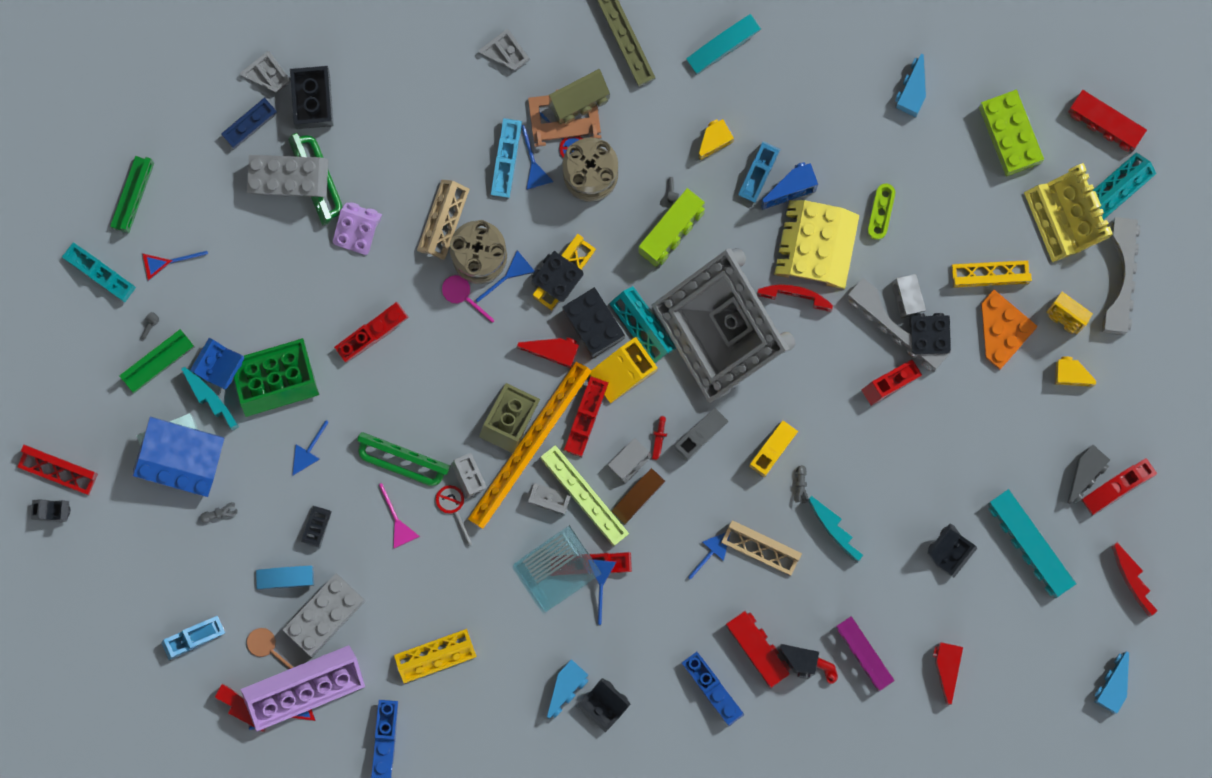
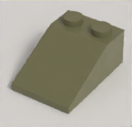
(509, 418)

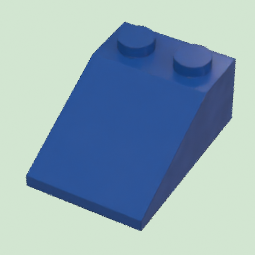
(795, 184)

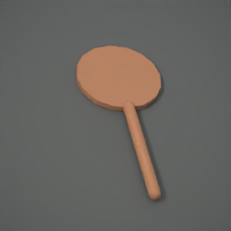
(262, 643)

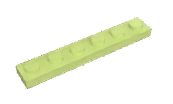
(584, 495)

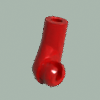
(829, 670)

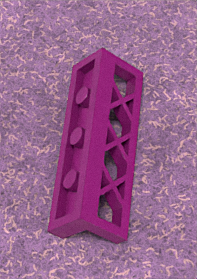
(864, 653)

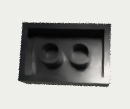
(311, 97)
(593, 322)

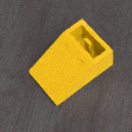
(1069, 313)
(625, 369)

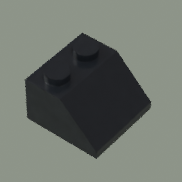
(800, 660)

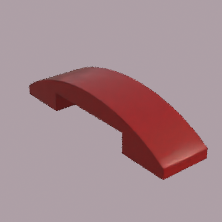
(819, 301)

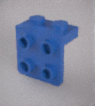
(217, 364)

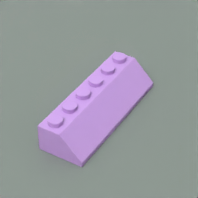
(303, 688)

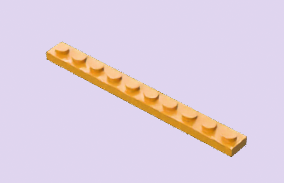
(529, 445)

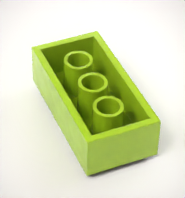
(1011, 133)
(671, 227)

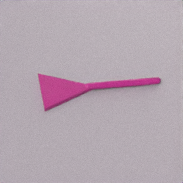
(402, 533)

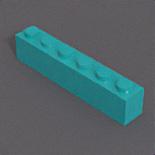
(1031, 543)

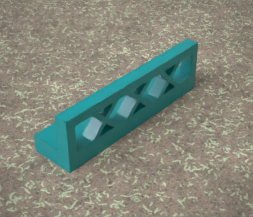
(1126, 186)
(645, 322)

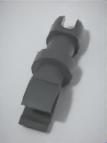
(801, 484)
(218, 513)

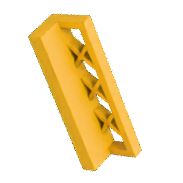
(568, 254)
(993, 279)
(435, 659)

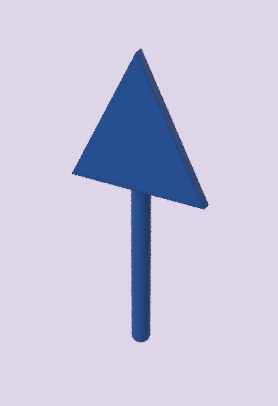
(303, 457)
(716, 547)

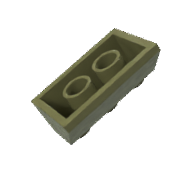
(579, 97)

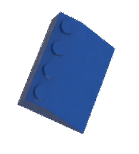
(178, 456)

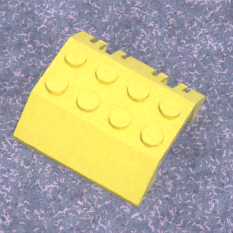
(1068, 214)
(818, 243)

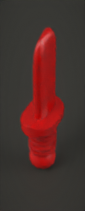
(659, 438)

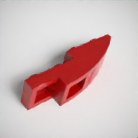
(371, 332)
(1119, 486)

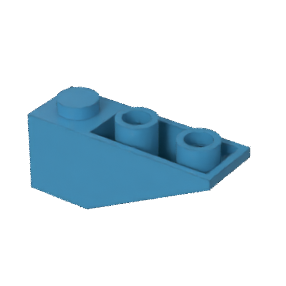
(915, 92)
(567, 682)
(1116, 686)

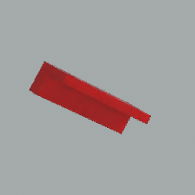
(65, 465)

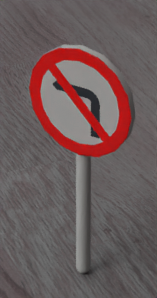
(450, 500)

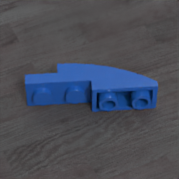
(712, 688)
(385, 739)

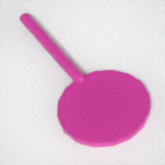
(457, 290)

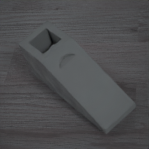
(700, 434)
(1087, 468)

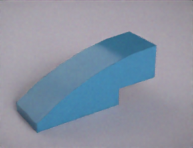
(759, 171)
(285, 577)
(192, 637)

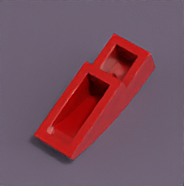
(237, 702)

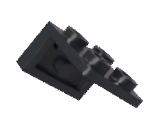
(557, 276)
(930, 333)
(951, 550)
(604, 704)

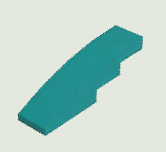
(723, 43)
(99, 272)
(206, 394)
(830, 522)

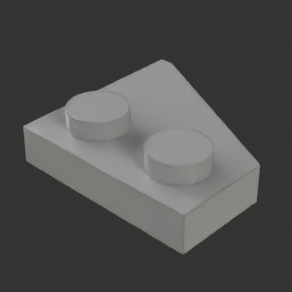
(506, 51)
(267, 73)

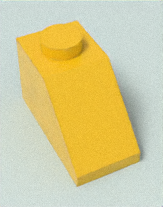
(715, 138)
(1072, 373)

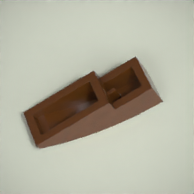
(638, 496)

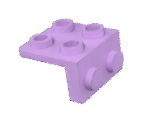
(356, 228)

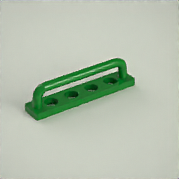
(323, 213)
(367, 439)

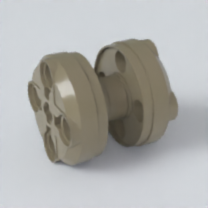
(591, 168)
(478, 252)

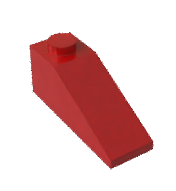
(555, 350)
(891, 382)
(947, 665)

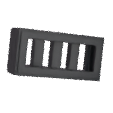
(317, 543)

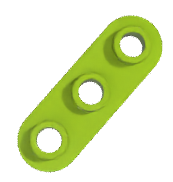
(884, 204)

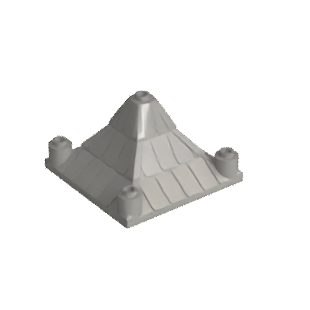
(721, 325)

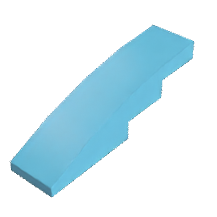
(506, 157)

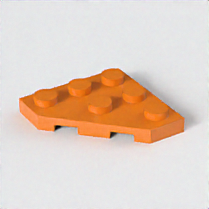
(1003, 329)

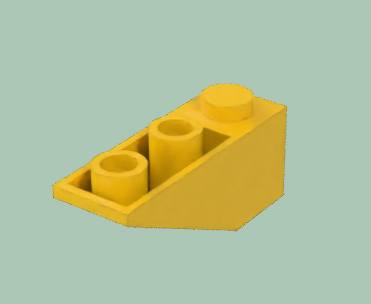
(773, 448)

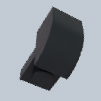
(50, 510)

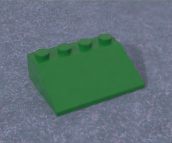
(275, 378)

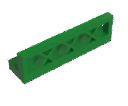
(132, 194)
(157, 361)

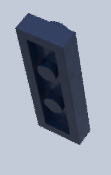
(249, 123)

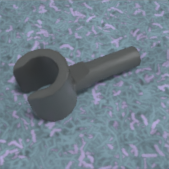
(672, 197)
(153, 319)

